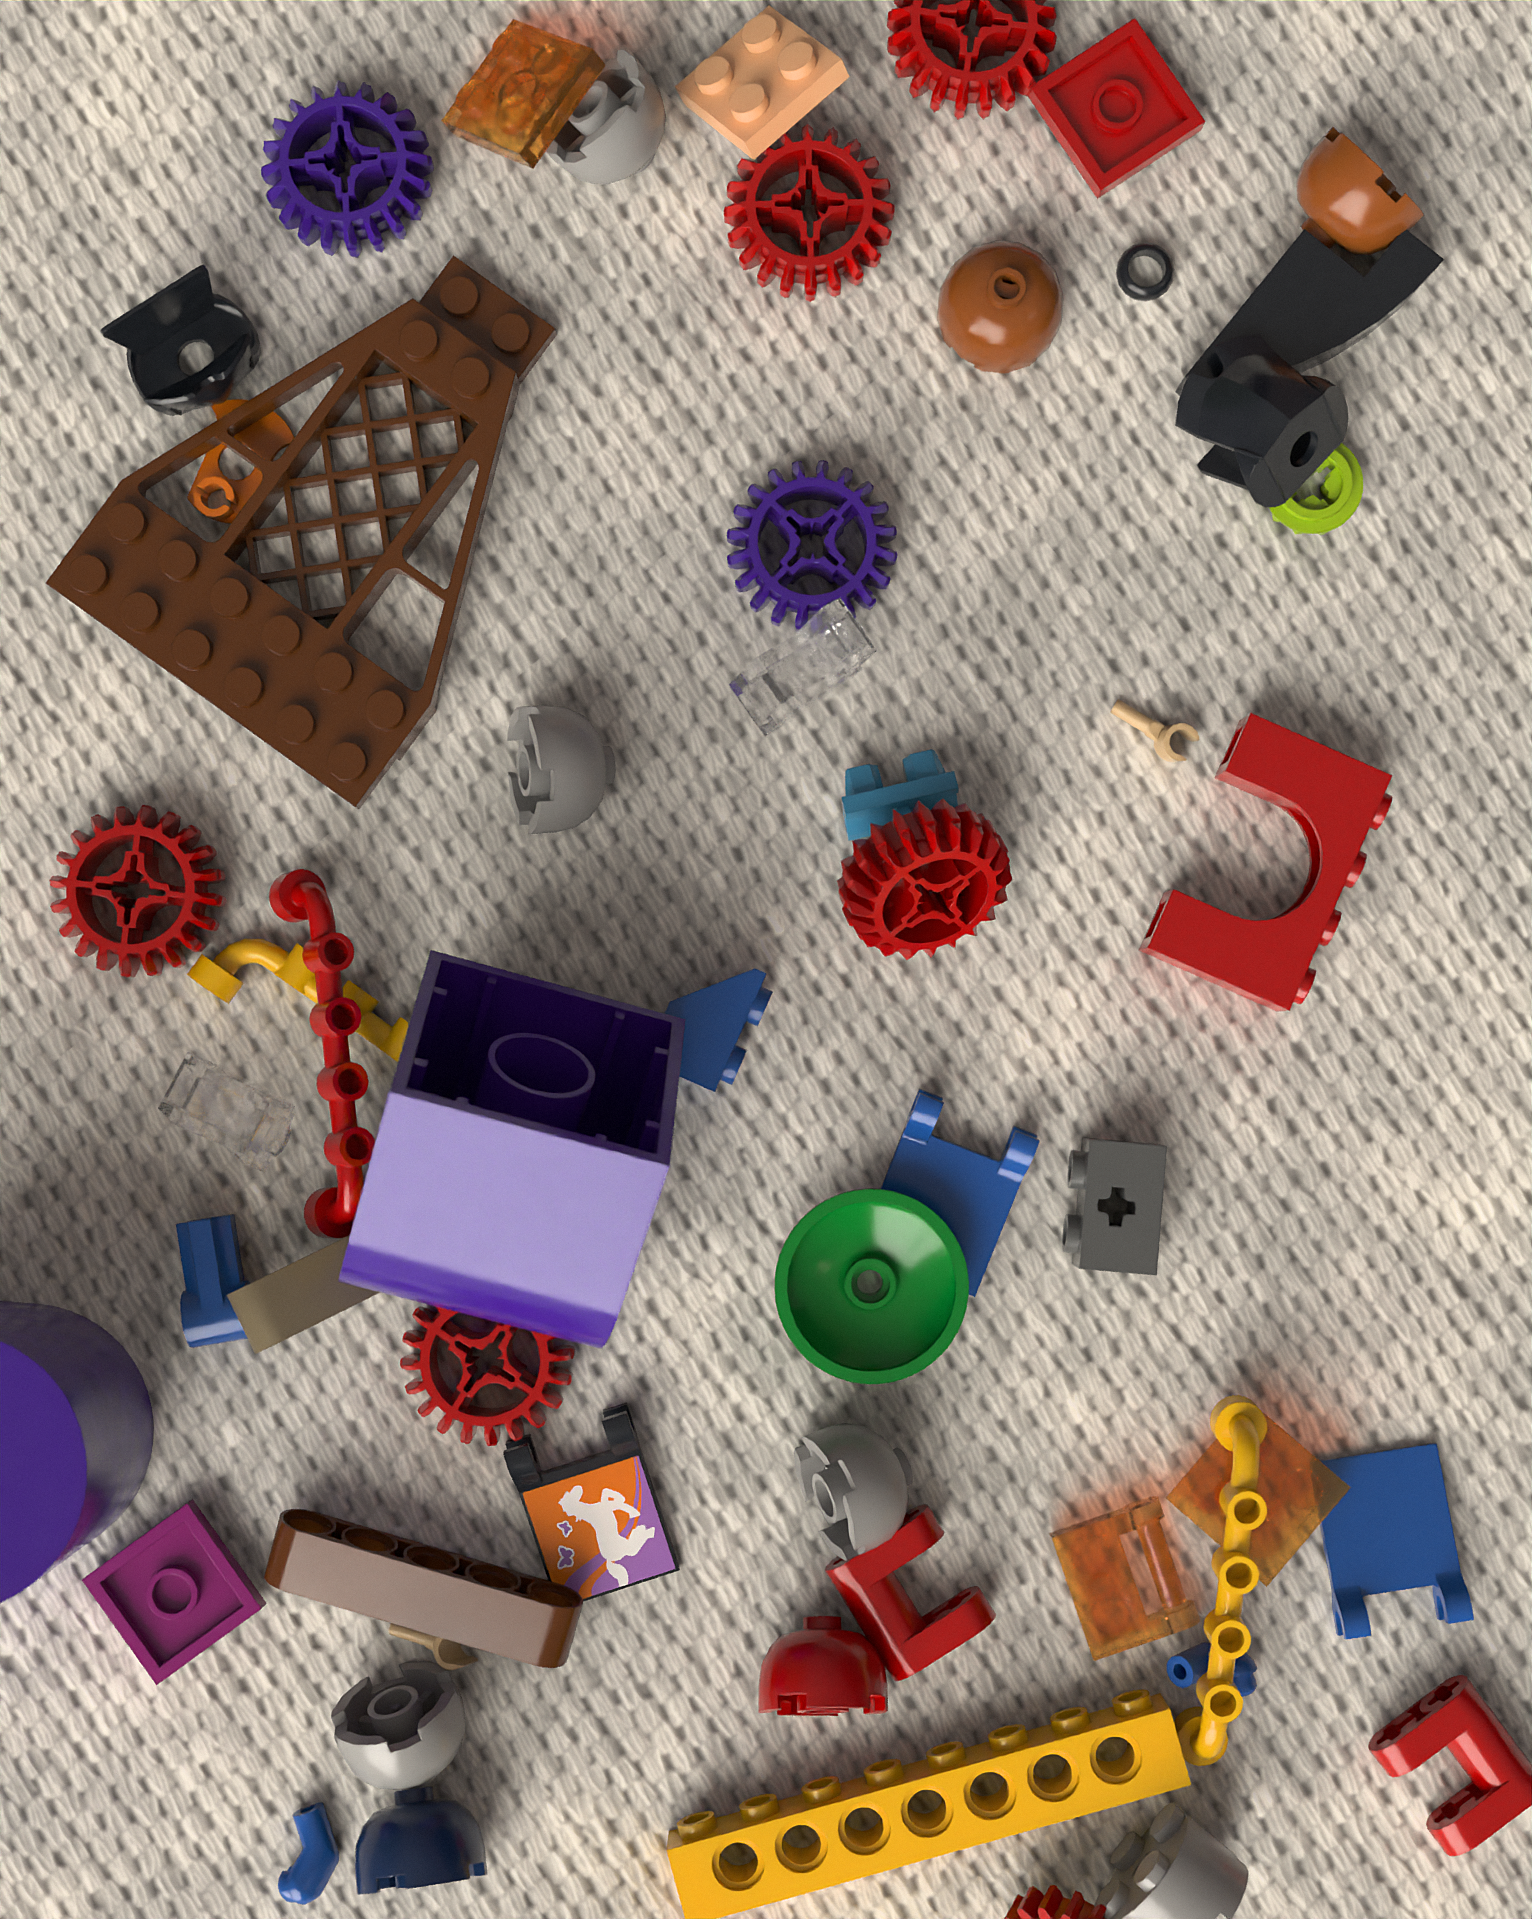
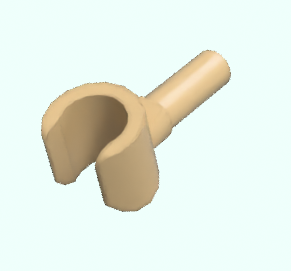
(1155, 730)
(446, 1652)

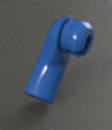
(1192, 1663)
(317, 1860)

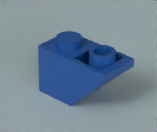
(715, 1024)

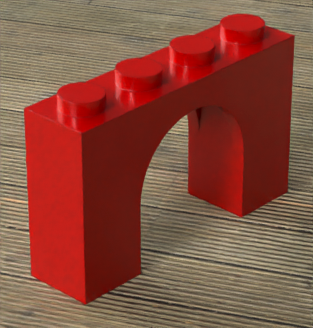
(1334, 806)

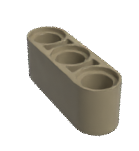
(295, 1297)

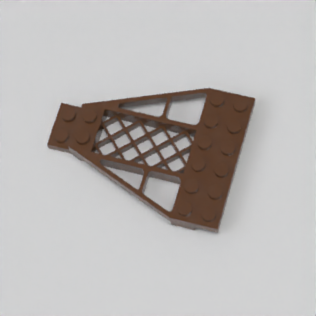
(245, 642)

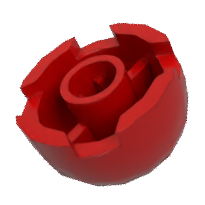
(822, 1672)

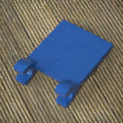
(959, 1184)
(1391, 1536)

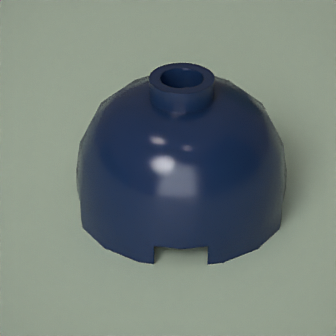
(418, 1844)

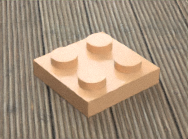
(762, 82)

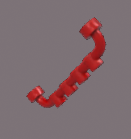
(298, 898)

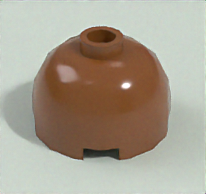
(1351, 198)
(1000, 306)

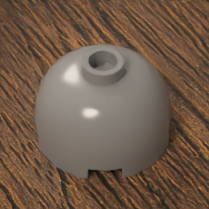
(613, 126)
(558, 768)
(856, 1485)
(401, 1728)

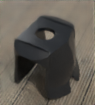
(169, 322)
(1264, 420)

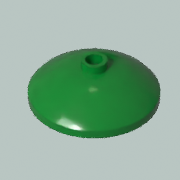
(882, 1332)

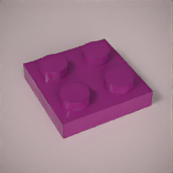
(174, 1592)

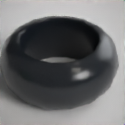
(1139, 292)

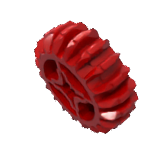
(997, 33)
(832, 212)
(924, 879)
(83, 884)
(513, 1374)

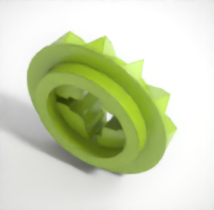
(1342, 496)

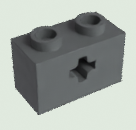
(1134, 1236)

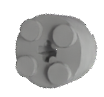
(1173, 1873)

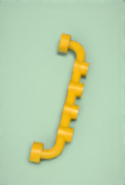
(219, 979)
(1203, 1729)

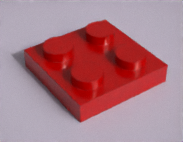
(1116, 108)

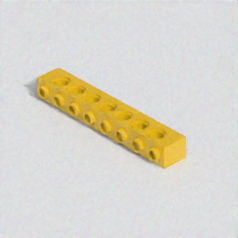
(715, 1888)

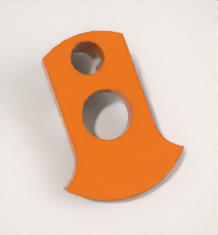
(263, 437)

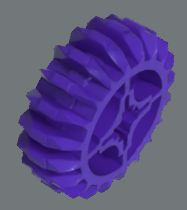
(373, 169)
(793, 525)

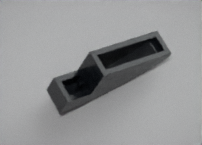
(1321, 305)

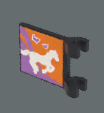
(595, 1515)

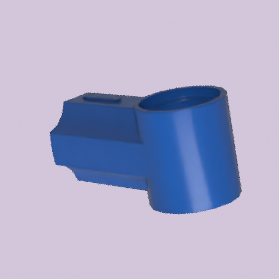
(210, 1273)

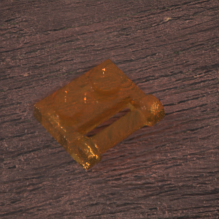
(1104, 1584)

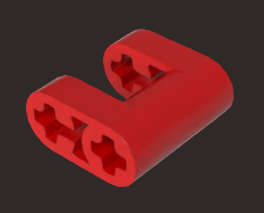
(888, 1614)
(1498, 1768)

